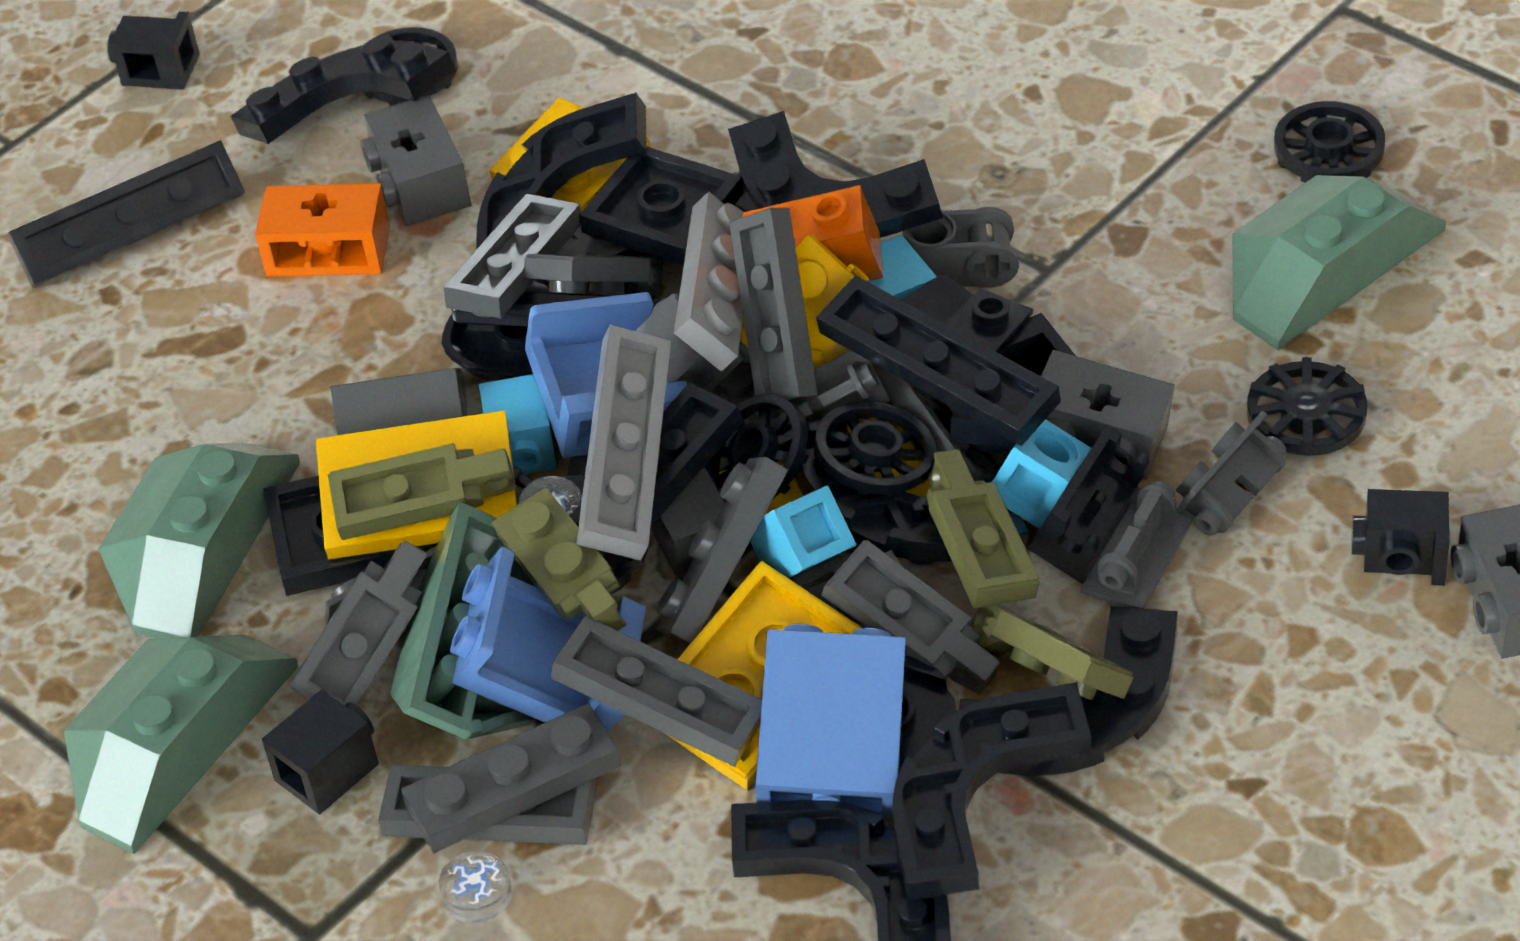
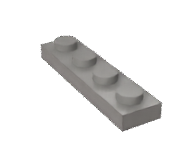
(709, 296)
(624, 443)

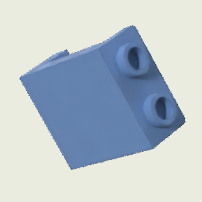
(565, 359)
(513, 639)
(831, 717)

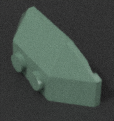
(1321, 251)
(190, 533)
(425, 662)
(164, 727)

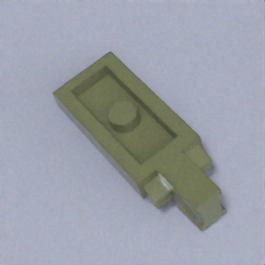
(415, 488)
(979, 534)
(565, 573)
(1043, 648)

